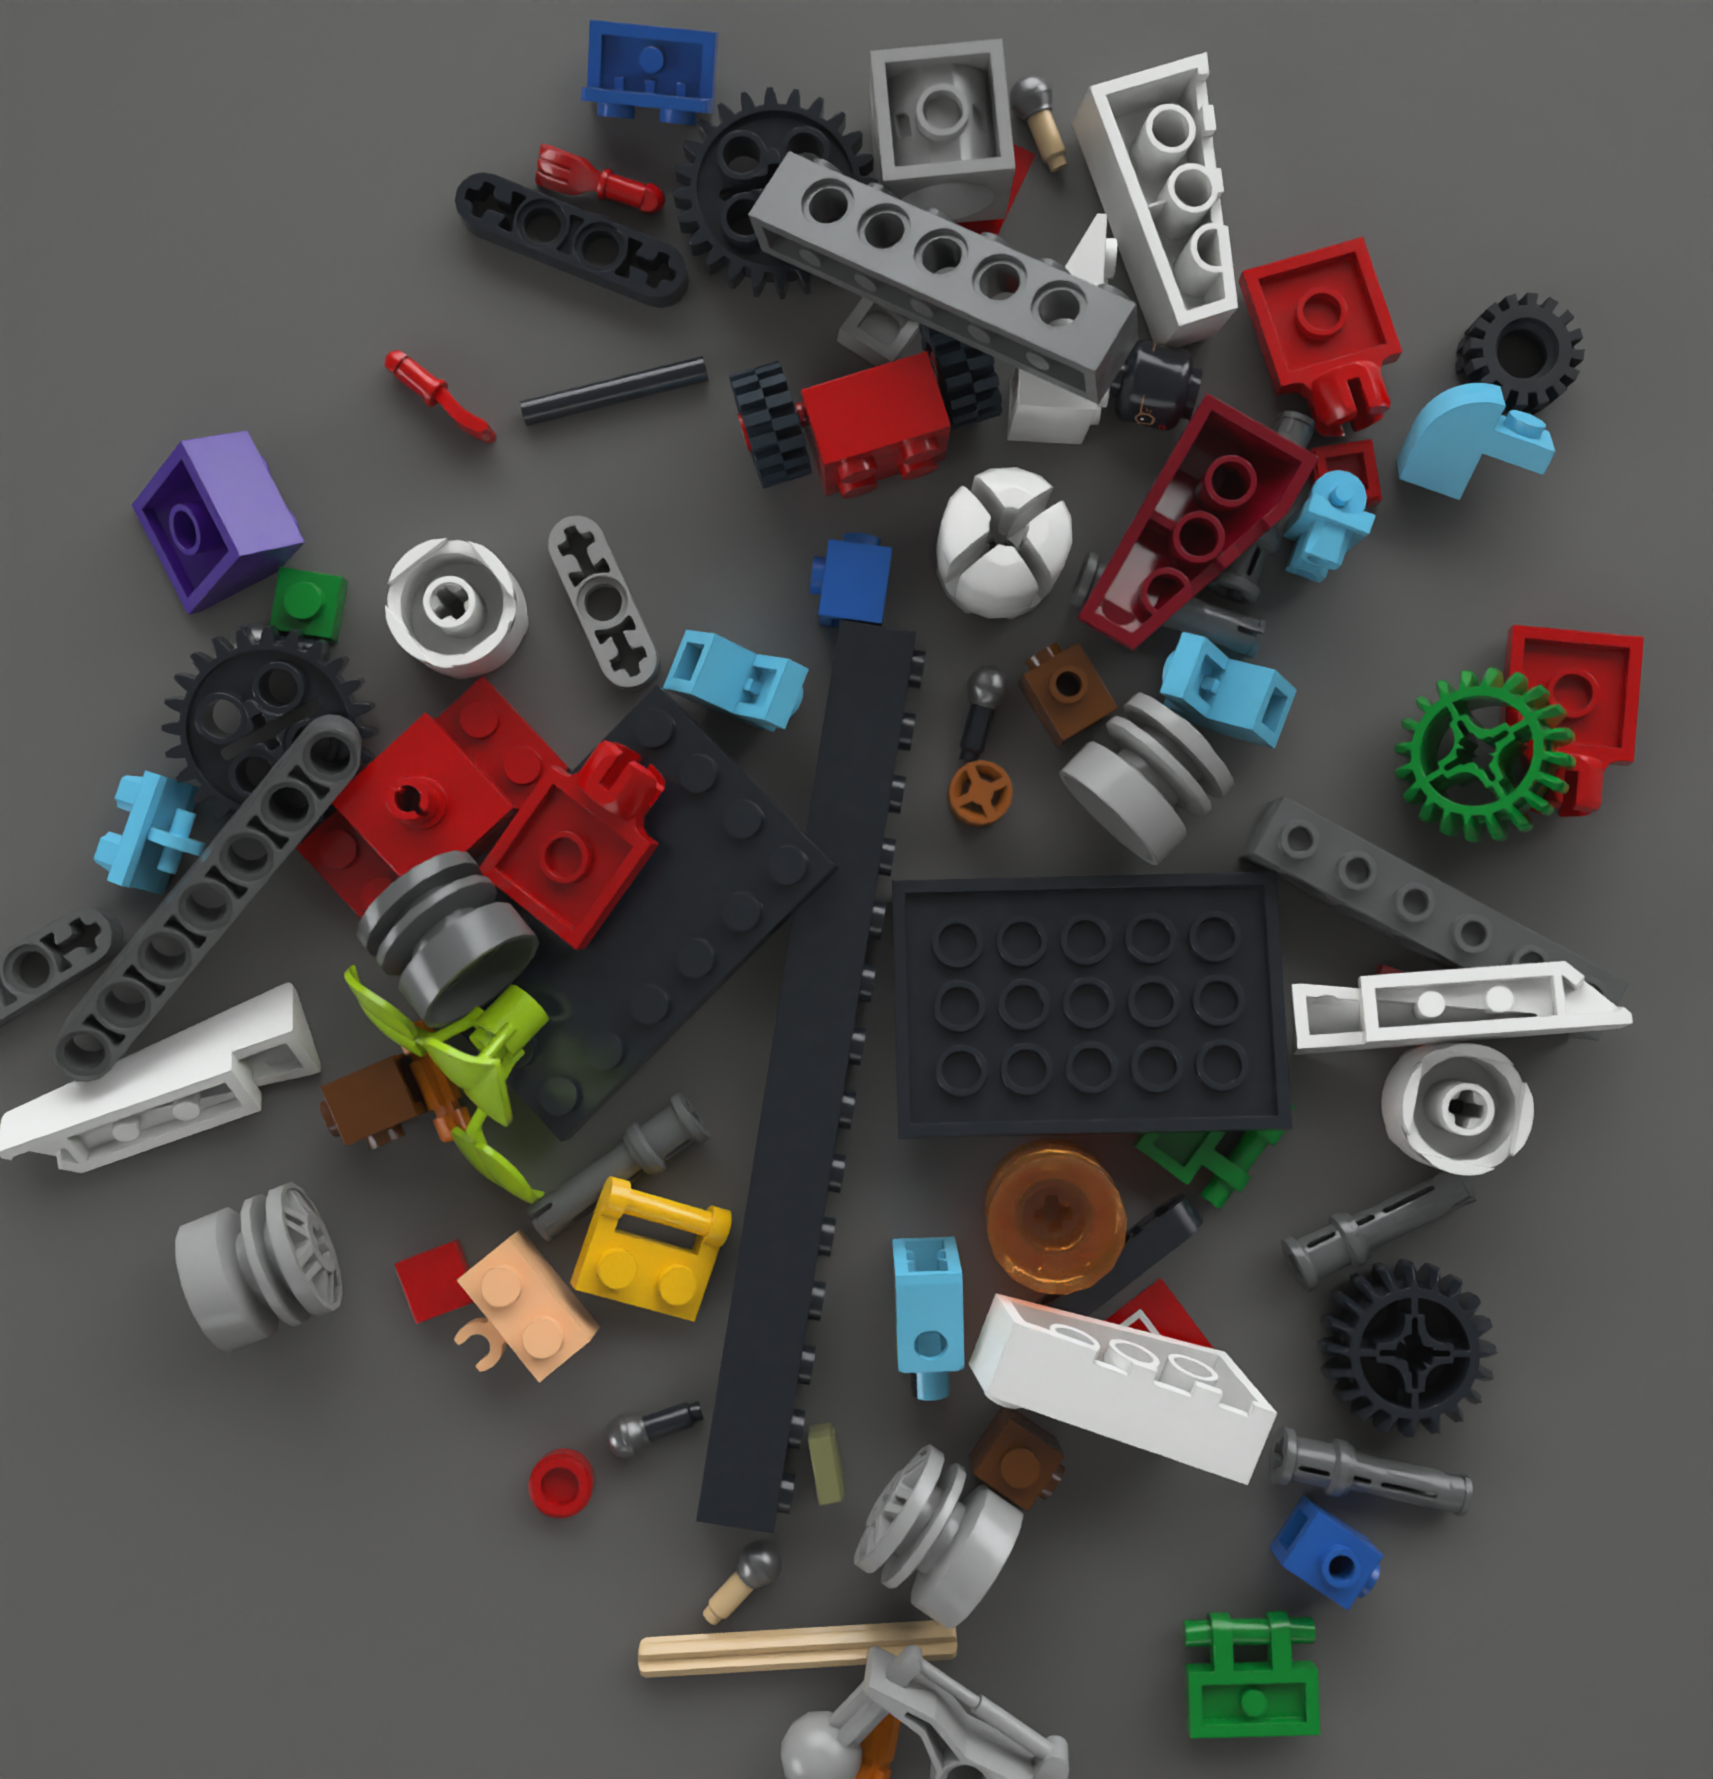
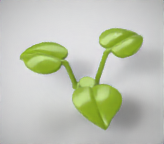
(499, 1034)

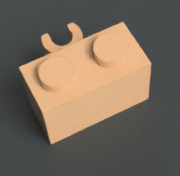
(525, 1308)

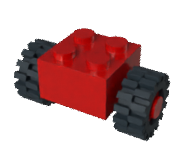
(868, 421)

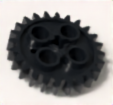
(767, 136)
(243, 679)

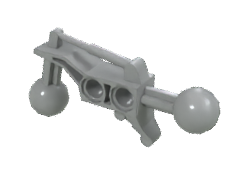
(923, 1699)

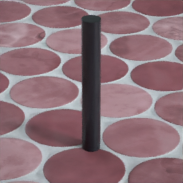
(613, 391)

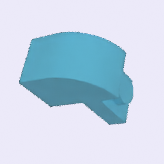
(1463, 426)
(736, 681)
(1225, 693)

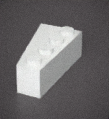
(1161, 193)
(1124, 1385)

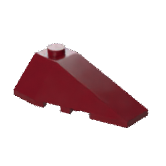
(1205, 509)

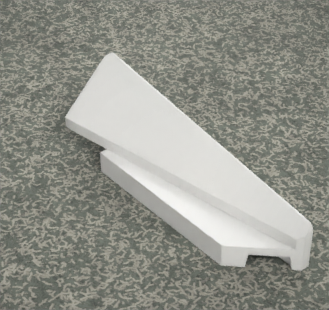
(1449, 1008)
(169, 1087)

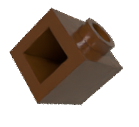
(1065, 692)
(373, 1102)
(1018, 1458)

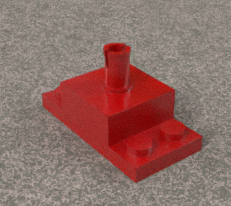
(430, 793)

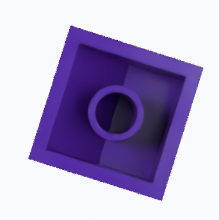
(216, 519)

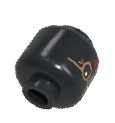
(1156, 386)

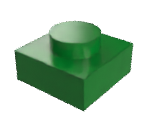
(309, 603)

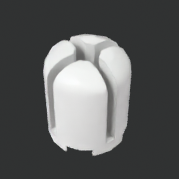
(1007, 509)

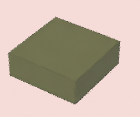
(826, 1463)

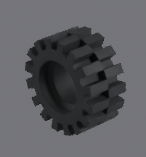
(1543, 330)

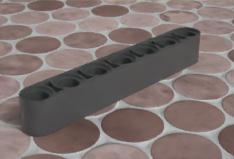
(199, 927)

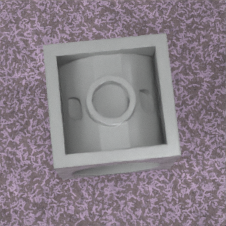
(943, 127)

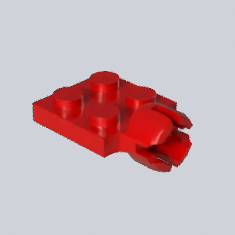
(1325, 332)
(1599, 688)
(578, 842)

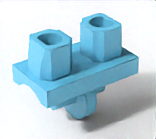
(1327, 525)
(153, 834)

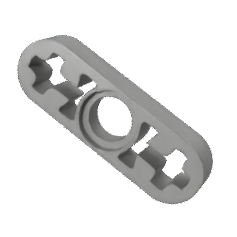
(570, 569)

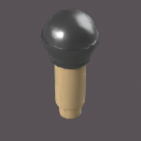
(1032, 102)
(757, 1567)

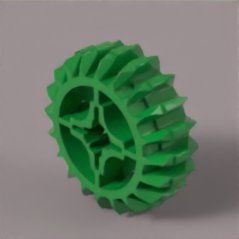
(1509, 741)

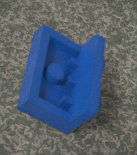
(651, 69)

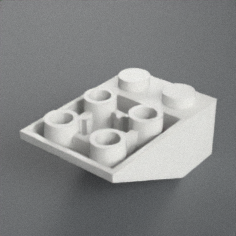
(1044, 410)

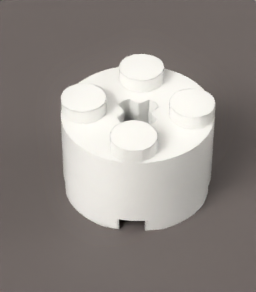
(423, 622)
(1494, 1112)

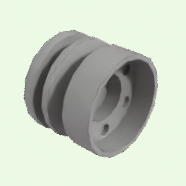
(1157, 766)
(258, 1267)
(947, 1541)

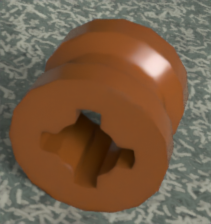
(985, 780)

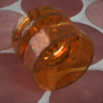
(1063, 1252)

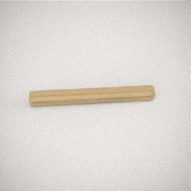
(789, 1648)

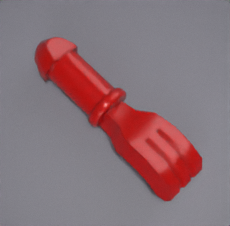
(575, 175)
(434, 392)

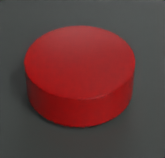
(561, 1483)

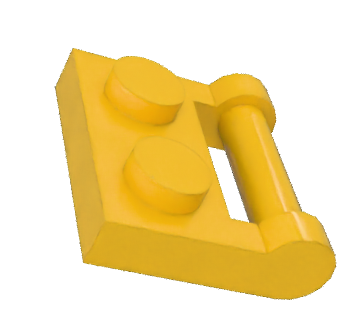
(645, 1269)

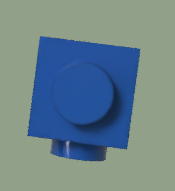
(852, 580)
(1327, 1553)

